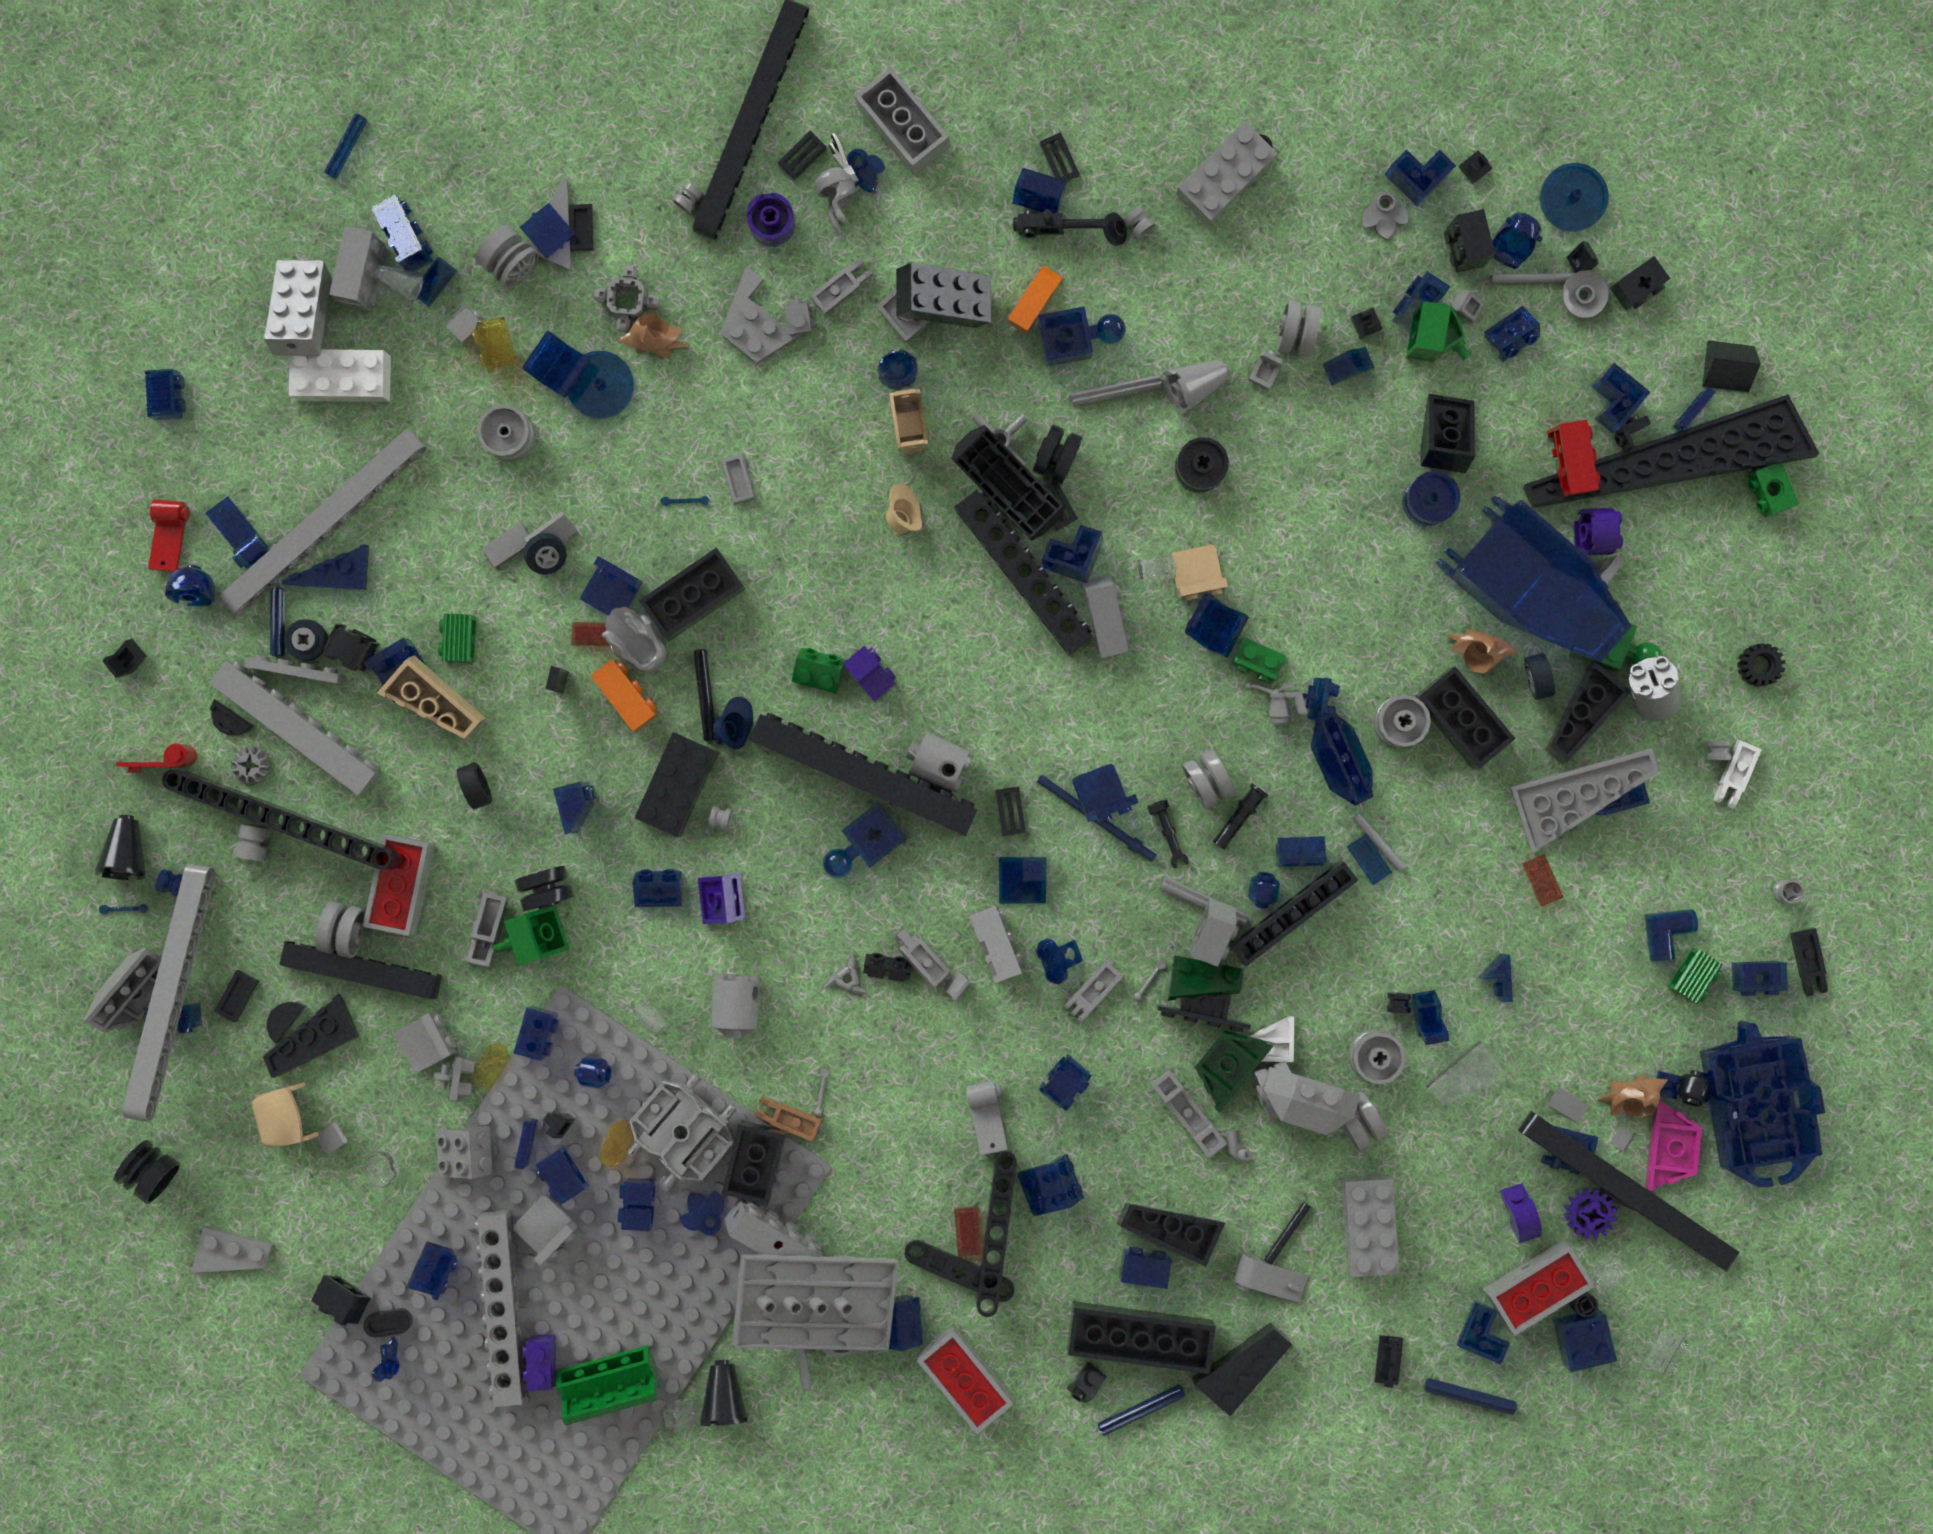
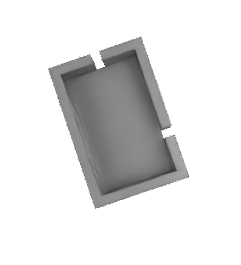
(353, 274)

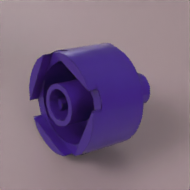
(770, 206)
(1598, 531)

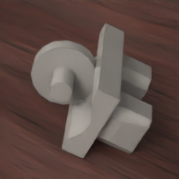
(456, 1088)

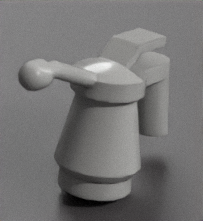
(1279, 706)

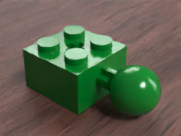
(1624, 648)

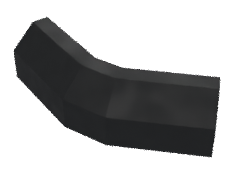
(1007, 482)

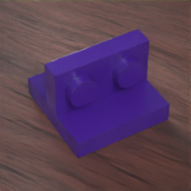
(721, 899)

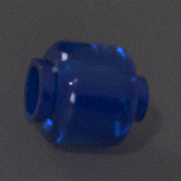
(1264, 889)
(593, 1072)

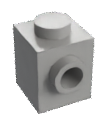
(464, 324)

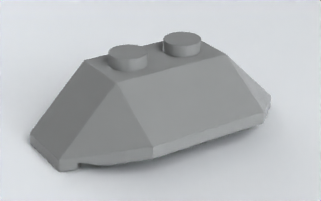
(125, 992)
(1309, 1102)

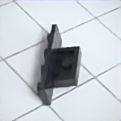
(1207, 1008)

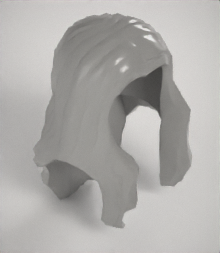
(634, 639)

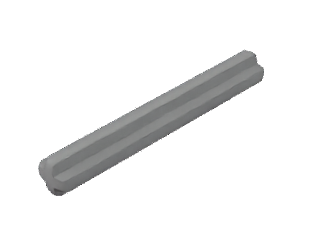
(1116, 390)
(1194, 897)

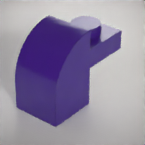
(1522, 1212)

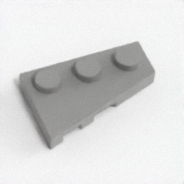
(229, 1251)

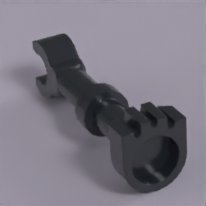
(1168, 831)

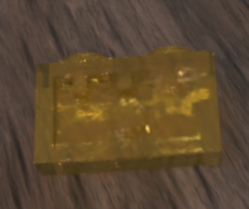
(494, 343)

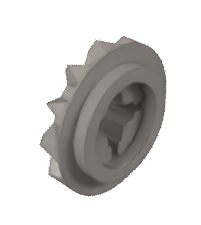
(258, 757)

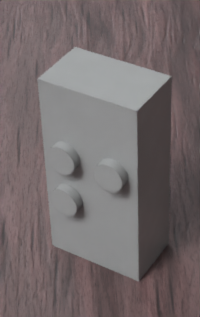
(902, 121)

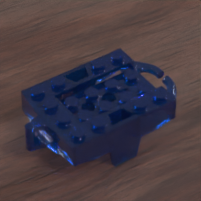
(1790, 1129)

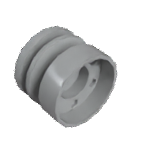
(507, 256)

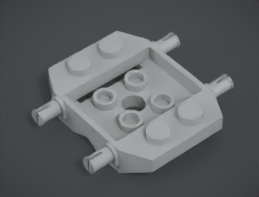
(695, 1117)

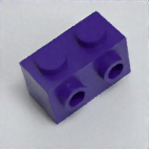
(540, 1362)

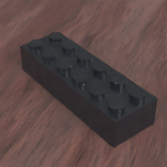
(1141, 1337)

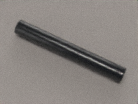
(1287, 1232)

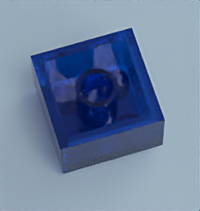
(1584, 1341)

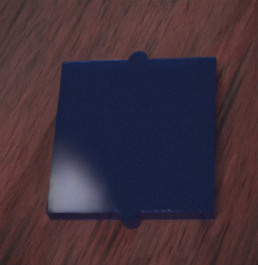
(547, 230)

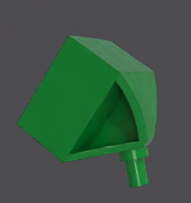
(1435, 332)
(534, 936)

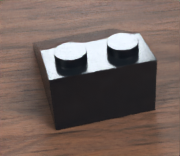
(1448, 434)

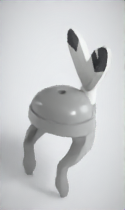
(837, 184)

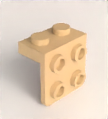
(1198, 572)

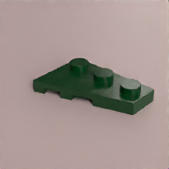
(1197, 978)

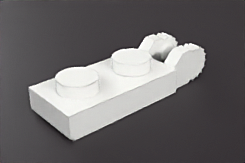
(1737, 772)

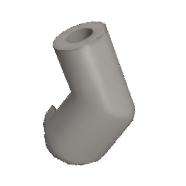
(1235, 1149)

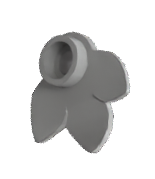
(1384, 218)

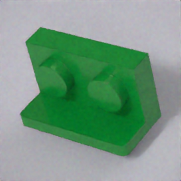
(1259, 660)

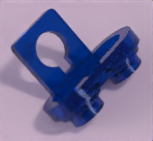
(1054, 960)

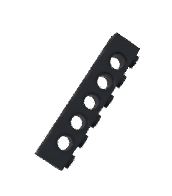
(1293, 913)

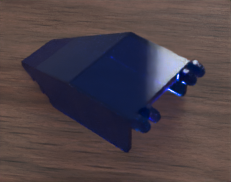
(1539, 582)

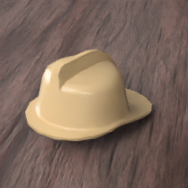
(904, 510)

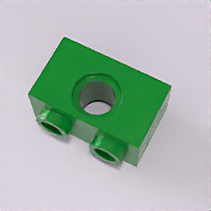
(1783, 492)

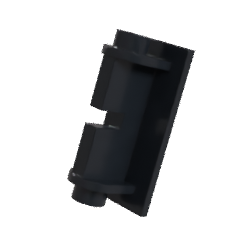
(877, 964)
(1388, 1360)

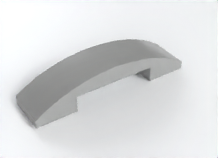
(1189, 1113)

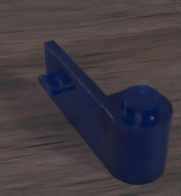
(239, 533)

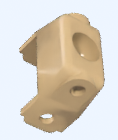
(909, 421)
(279, 1118)

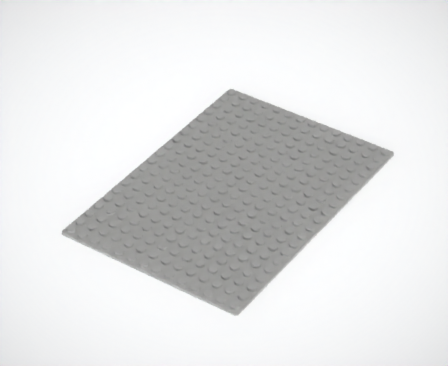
(597, 1295)

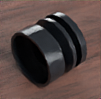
(146, 1171)

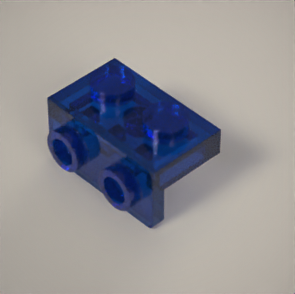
(433, 1270)

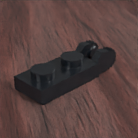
(1809, 960)

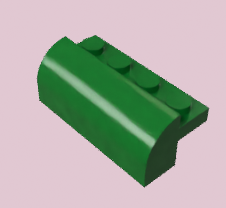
(607, 1385)

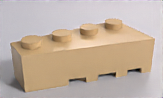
(431, 698)

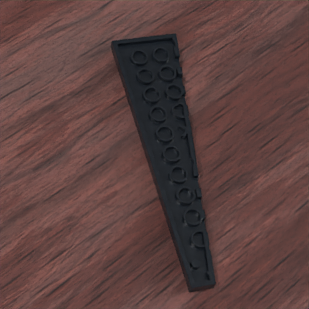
(1733, 443)

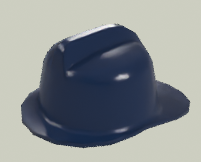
(734, 723)

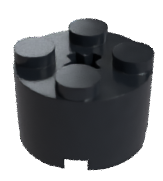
(350, 647)

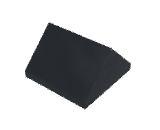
(1730, 366)

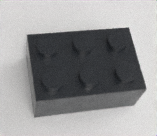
(754, 1162)

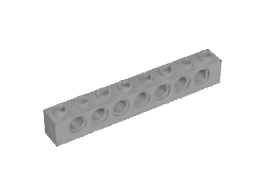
(500, 1392)

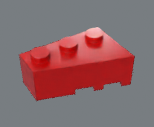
(1575, 457)

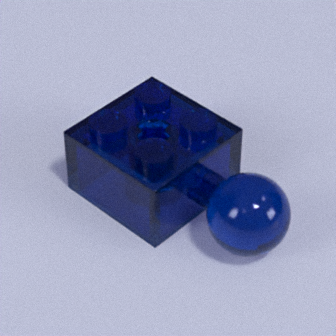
(1074, 323)
(839, 862)

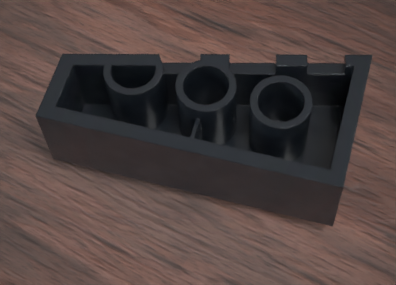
(1595, 700)
(1179, 1232)
(1242, 1368)

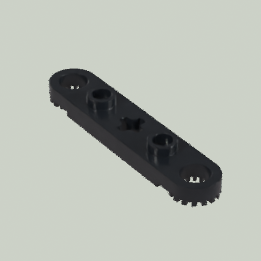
(942, 1264)

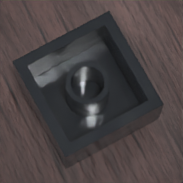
(1469, 241)

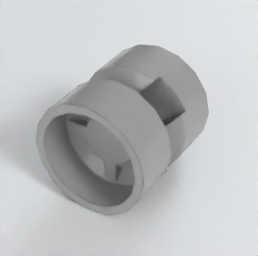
(252, 842)

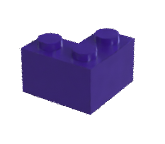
(869, 674)

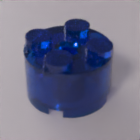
(1065, 1081)

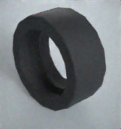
(474, 785)

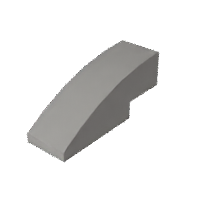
(487, 931)

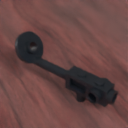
(1051, 223)

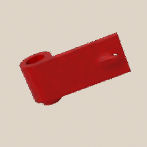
(168, 533)
(174, 757)

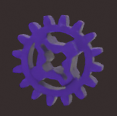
(1589, 1223)

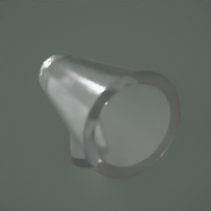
(401, 281)

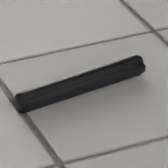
(705, 694)

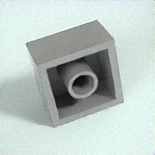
(1214, 932)

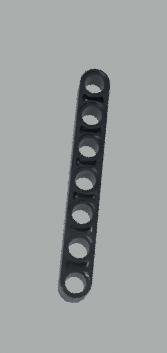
(361, 971)
(999, 1244)

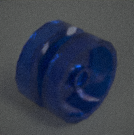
(1417, 502)

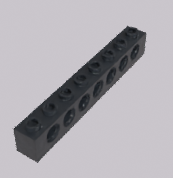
(980, 502)

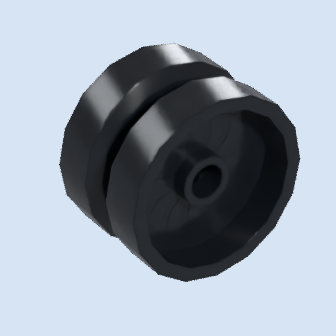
(1203, 451)
(1057, 454)
(544, 888)

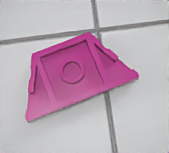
(1673, 1147)

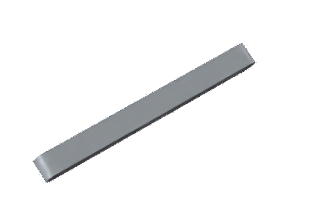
(322, 521)
(169, 993)

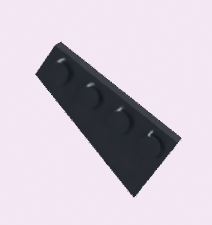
(320, 1034)

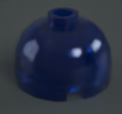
(190, 585)

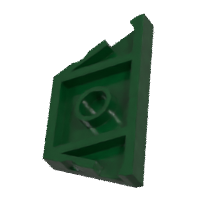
(1230, 1064)

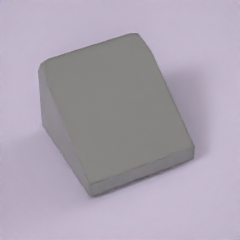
(1467, 305)
(956, 985)
(331, 1138)

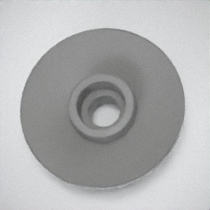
(1596, 294)

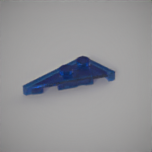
(343, 572)

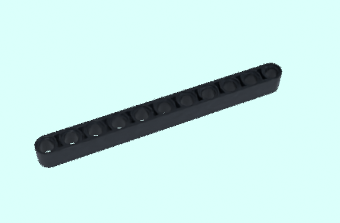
(749, 119)
(270, 818)
(1628, 1191)

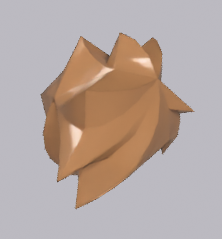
(652, 335)
(1481, 650)
(1634, 1097)

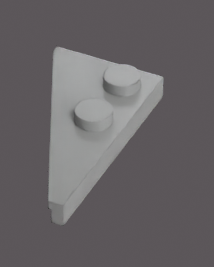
(560, 203)

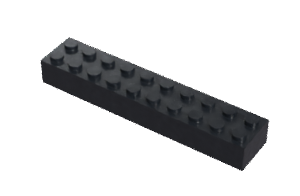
(858, 772)

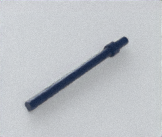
(1133, 844)

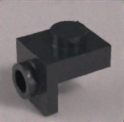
(1623, 437)
(125, 659)
(1087, 1383)

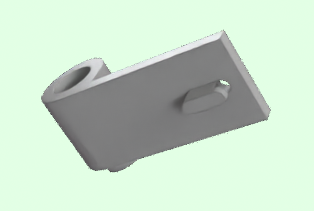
(987, 1116)
(1269, 1278)

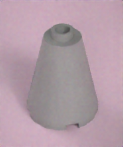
(1193, 383)

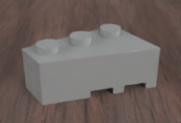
(1106, 616)
(996, 943)

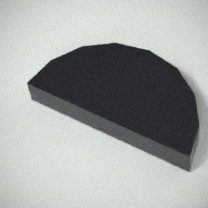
(227, 720)
(282, 1018)

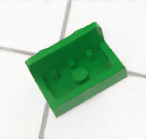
(818, 670)

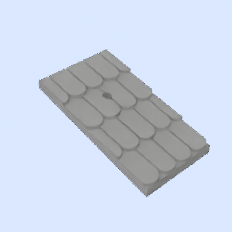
(814, 1302)

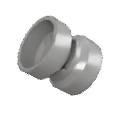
(688, 197)
(1139, 221)
(1793, 893)

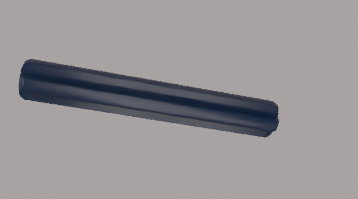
(1470, 1396)
(1141, 1410)

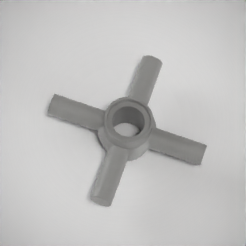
(1006, 434)

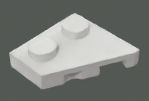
(1282, 1035)

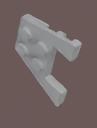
(751, 327)

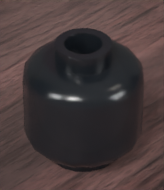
(1694, 1088)

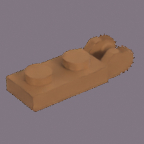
(790, 1119)

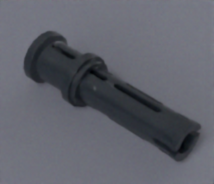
(1245, 808)

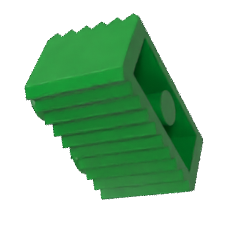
(458, 638)
(1695, 976)

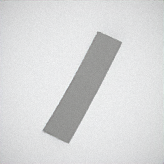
(1575, 1109)

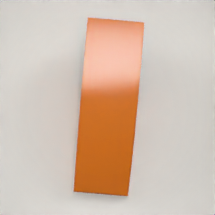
(1034, 300)

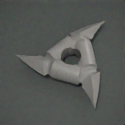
(838, 978)

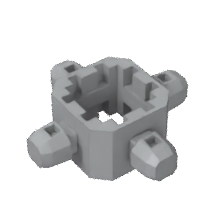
(628, 281)

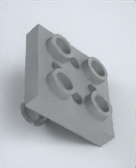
(907, 326)

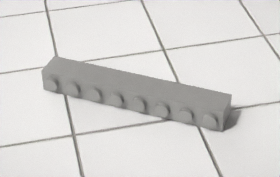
(295, 728)

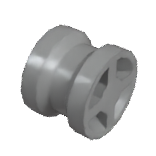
(1719, 750)
(720, 818)

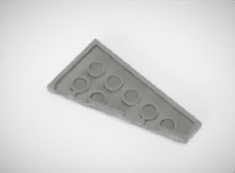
(1568, 798)

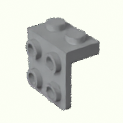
(425, 1041)
(464, 1152)
(545, 1228)

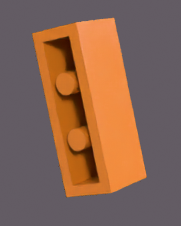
(625, 694)

